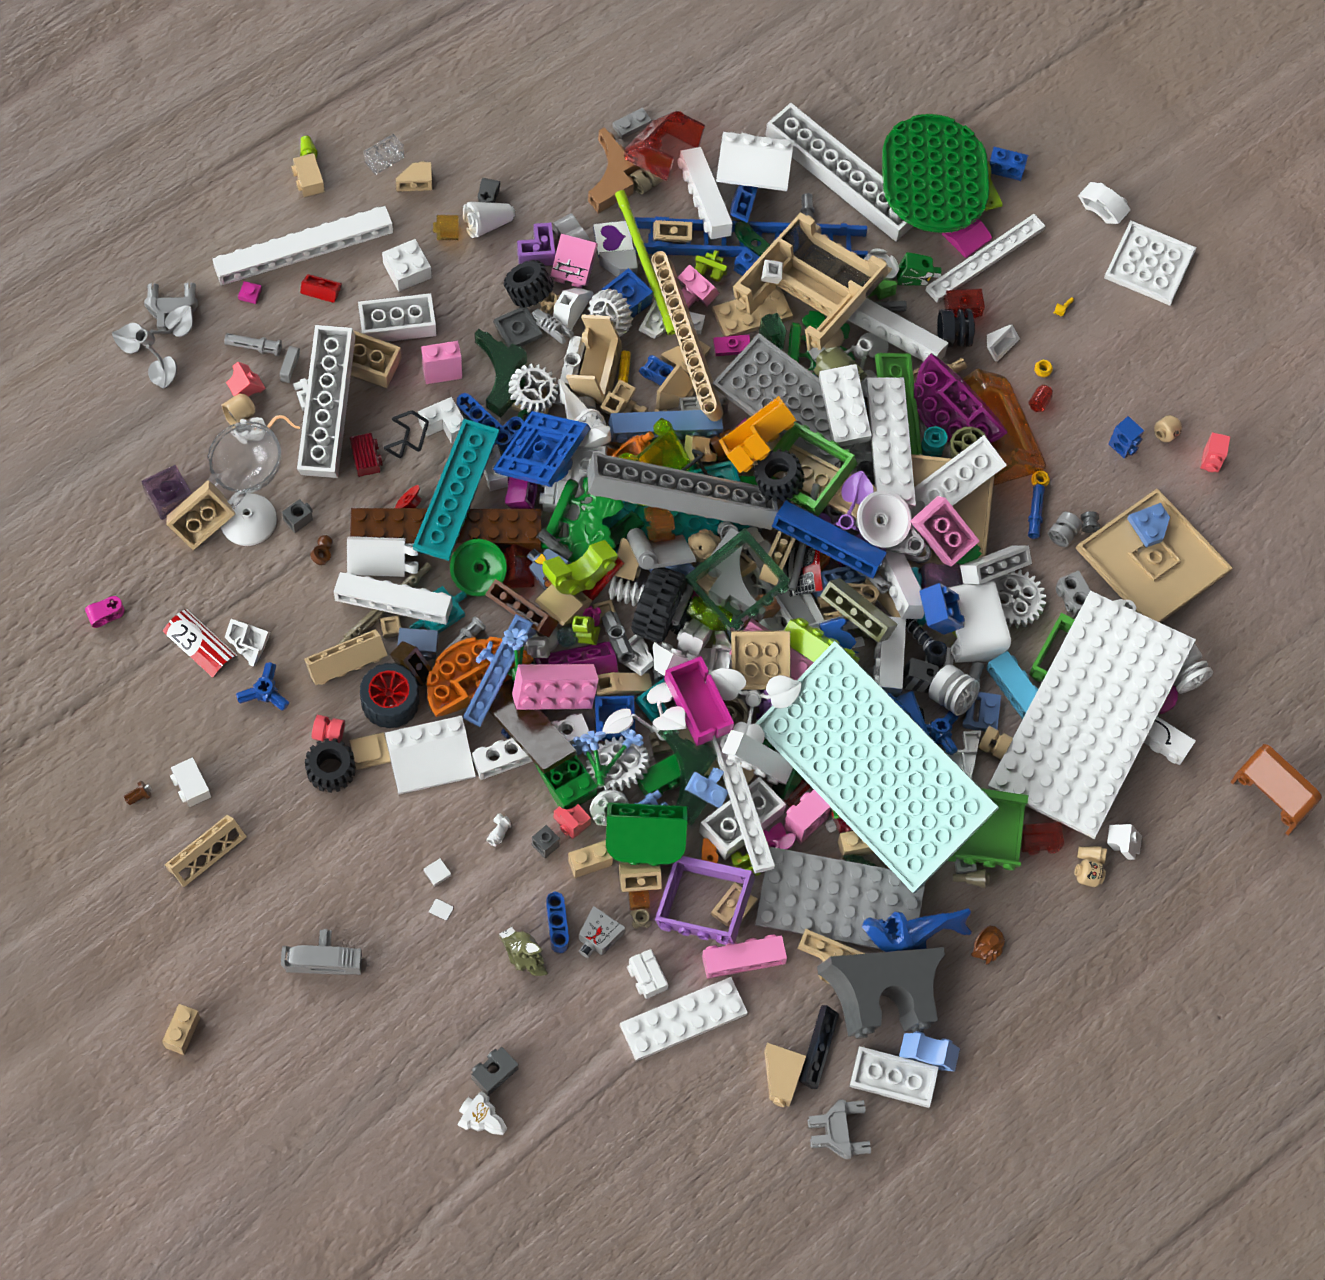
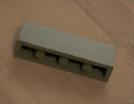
(858, 610)

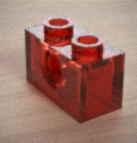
(971, 297)

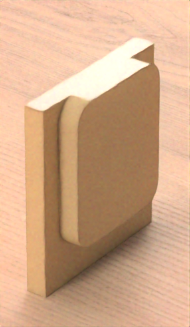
(370, 751)

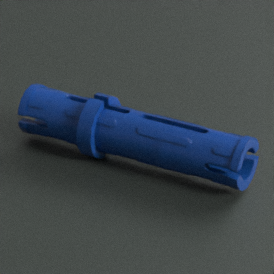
(1035, 518)

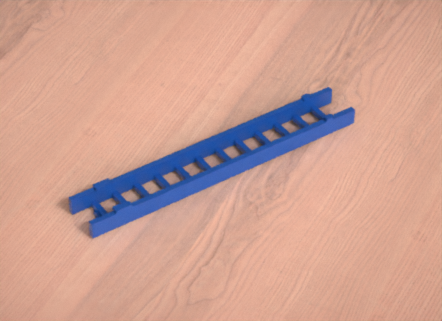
(733, 251)

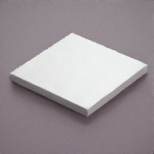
(1150, 262)

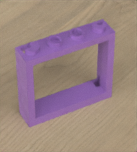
(713, 870)

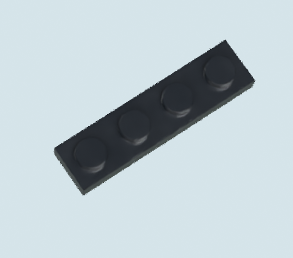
(819, 1047)

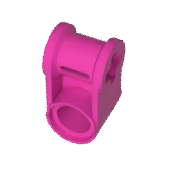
(103, 612)

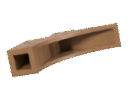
(616, 175)

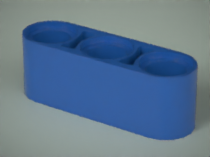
(554, 913)

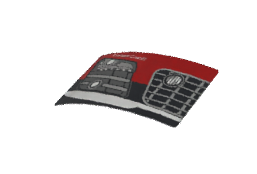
(810, 572)

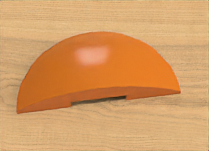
(458, 675)

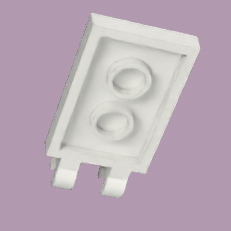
(379, 556)

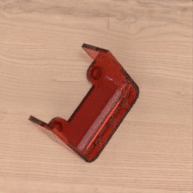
(646, 147)

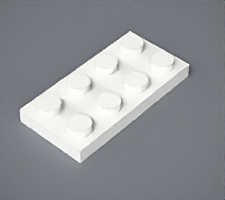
(894, 1077)

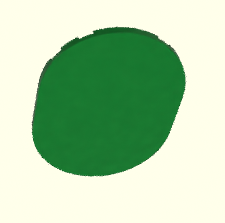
(935, 173)

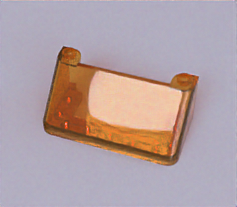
(1018, 446)

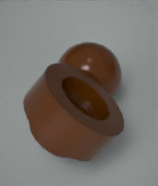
(321, 554)

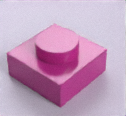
(249, 292)

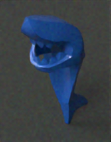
(903, 935)

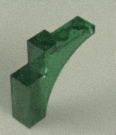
(505, 364)
(689, 761)

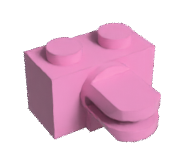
(696, 287)

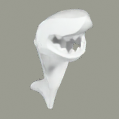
(577, 411)

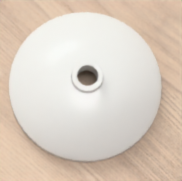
(894, 518)
(251, 528)

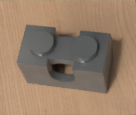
(490, 1082)

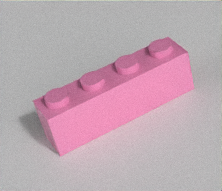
(744, 956)

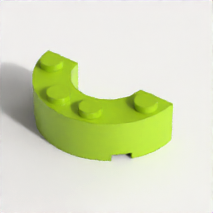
(582, 573)

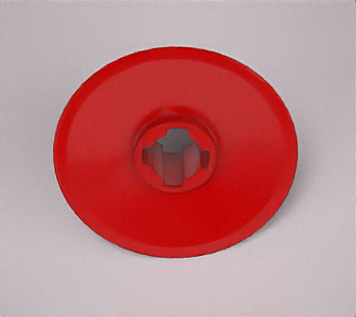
(410, 498)

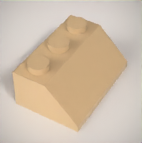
(200, 515)

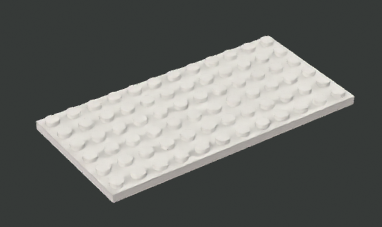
(1092, 713)

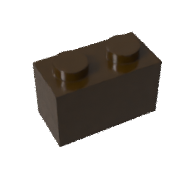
(412, 659)

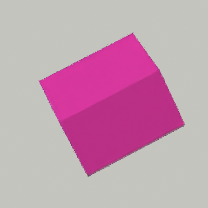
(970, 238)

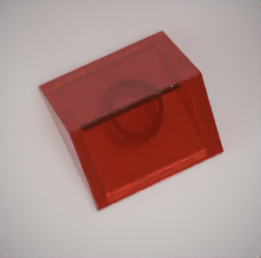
(518, 569)

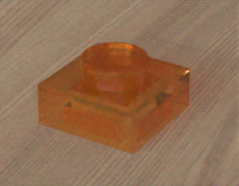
(639, 899)

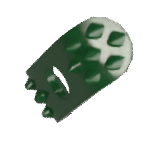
(747, 235)

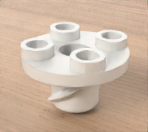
(598, 806)

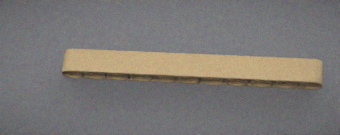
(674, 296)

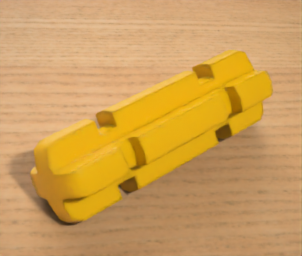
(624, 366)

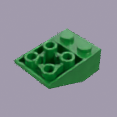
(570, 783)

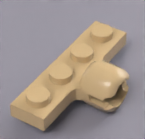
(823, 947)

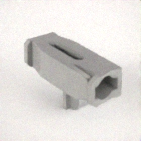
(322, 958)

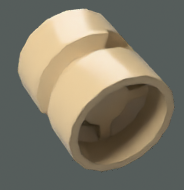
(1001, 746)

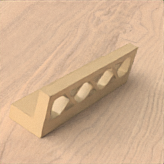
(199, 847)

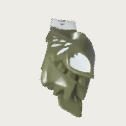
(523, 951)

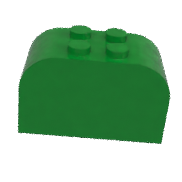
(646, 833)

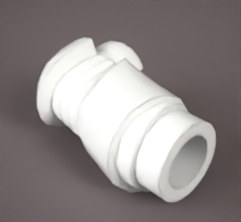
(499, 832)

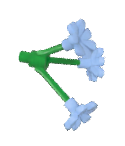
(515, 640)
(591, 741)

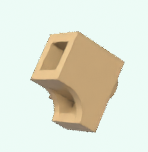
(701, 444)

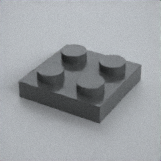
(517, 327)

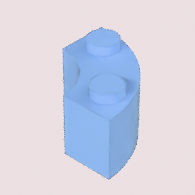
(928, 1050)

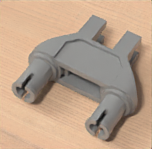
(162, 307)
(837, 1130)

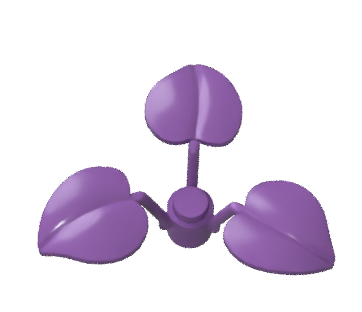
(854, 491)

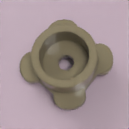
(636, 914)

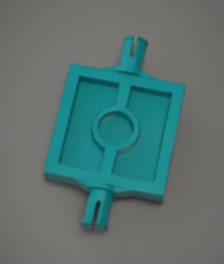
(455, 614)

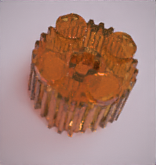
(660, 524)

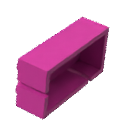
(701, 701)

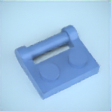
(988, 712)

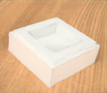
(437, 872)

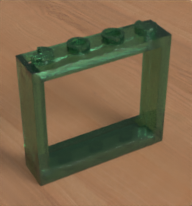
(719, 556)

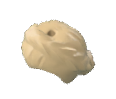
(707, 541)

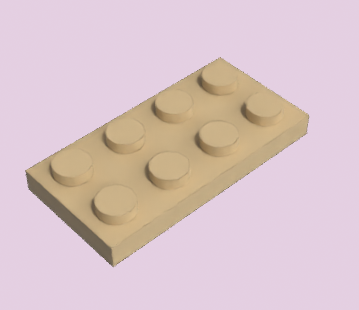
(736, 321)

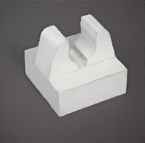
(538, 647)

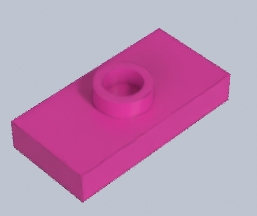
(730, 345)

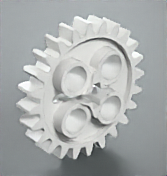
(1021, 584)
(633, 761)

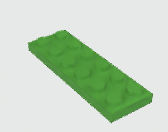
(900, 366)

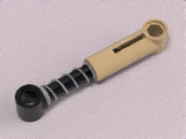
(929, 645)

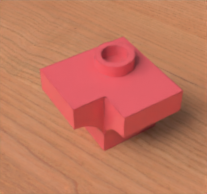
(244, 381)
(572, 821)

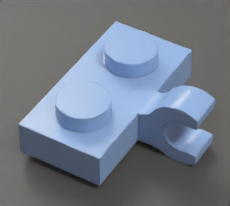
(707, 788)

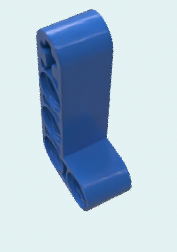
(487, 419)

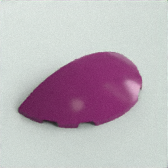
(951, 403)

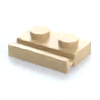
(726, 907)

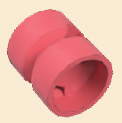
(326, 728)

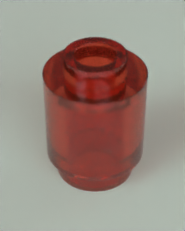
(1040, 398)

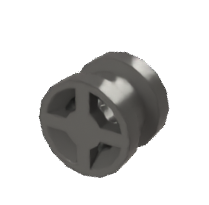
(1090, 522)

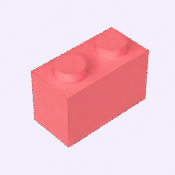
(1215, 452)

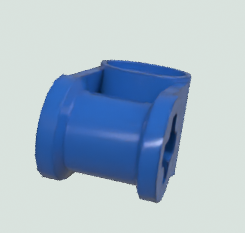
(655, 370)

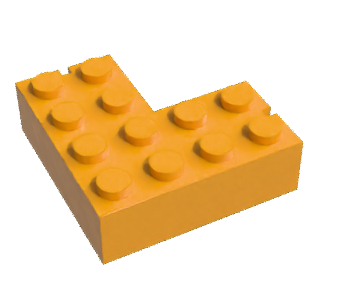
(750, 438)

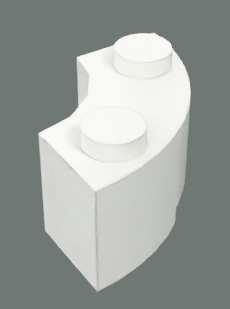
(1104, 202)

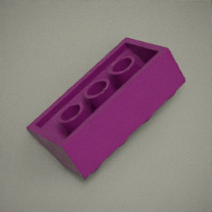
(600, 655)

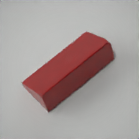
(320, 288)

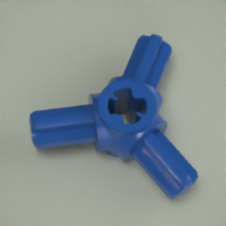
(257, 692)
(941, 733)

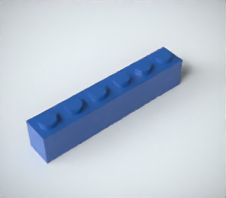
(829, 539)

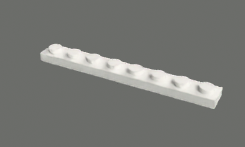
(985, 257)
(744, 808)

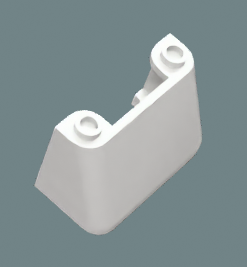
(985, 625)

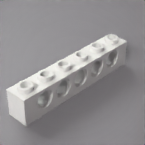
(506, 761)

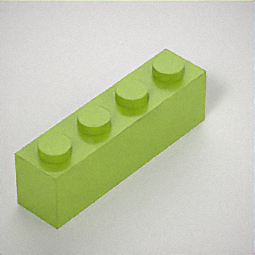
(810, 641)

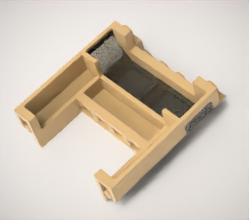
(815, 273)

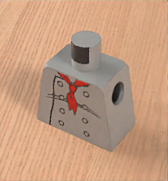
(599, 933)

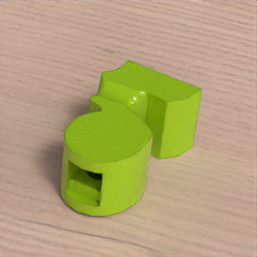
(585, 630)

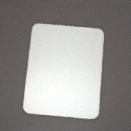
(441, 909)

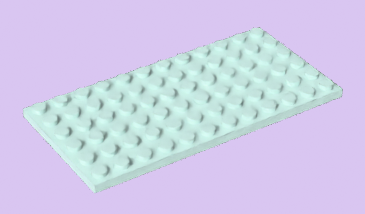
(877, 768)

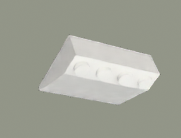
(754, 161)
(430, 754)

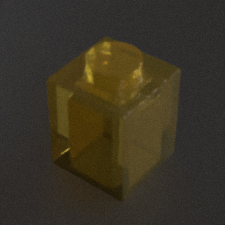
(447, 227)

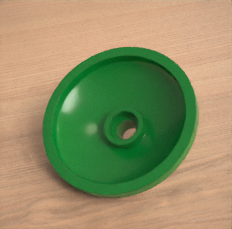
(465, 563)

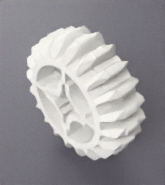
(612, 304)
(536, 395)

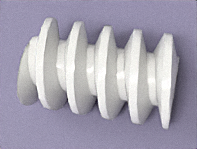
(625, 591)

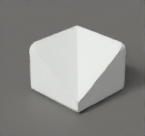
(772, 271)

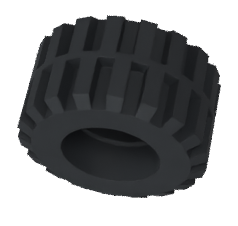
(528, 283)
(783, 487)
(325, 751)

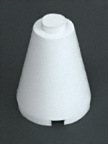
(485, 216)

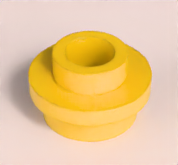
(1043, 364)
(1040, 475)

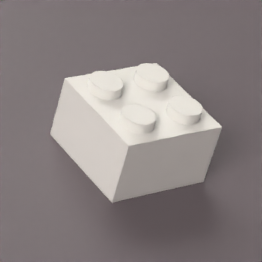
(406, 265)

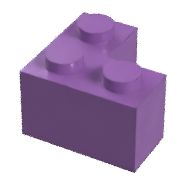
(539, 248)

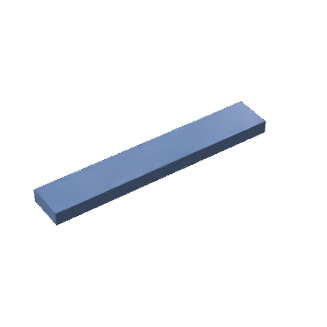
(494, 676)

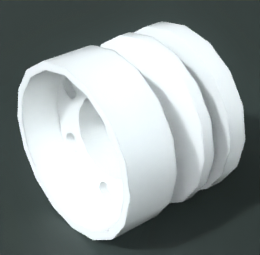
(1193, 672)
(954, 689)

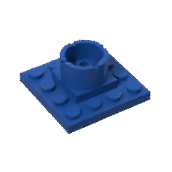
(542, 449)

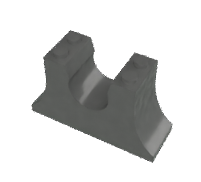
(898, 975)

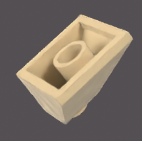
(675, 386)

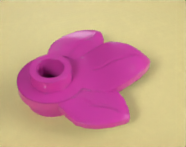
(778, 838)

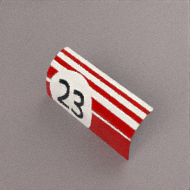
(198, 642)

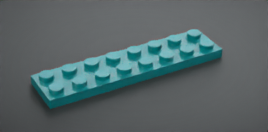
(456, 489)

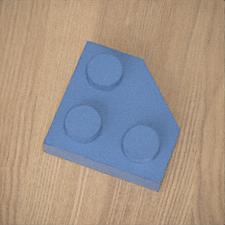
(1150, 524)

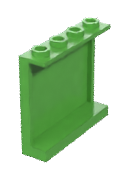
(1000, 836)

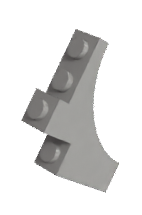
(729, 585)

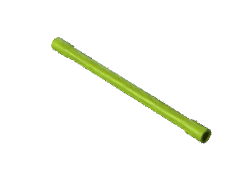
(646, 263)

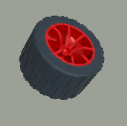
(389, 695)

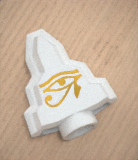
(481, 1115)

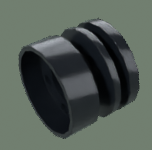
(959, 327)

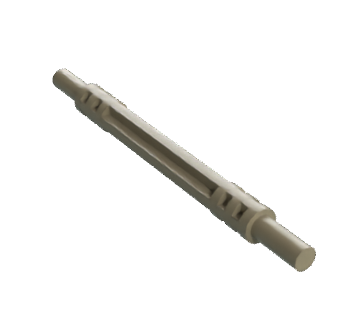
(374, 614)

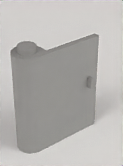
(661, 553)

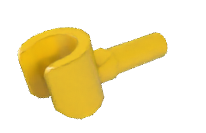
(1060, 309)

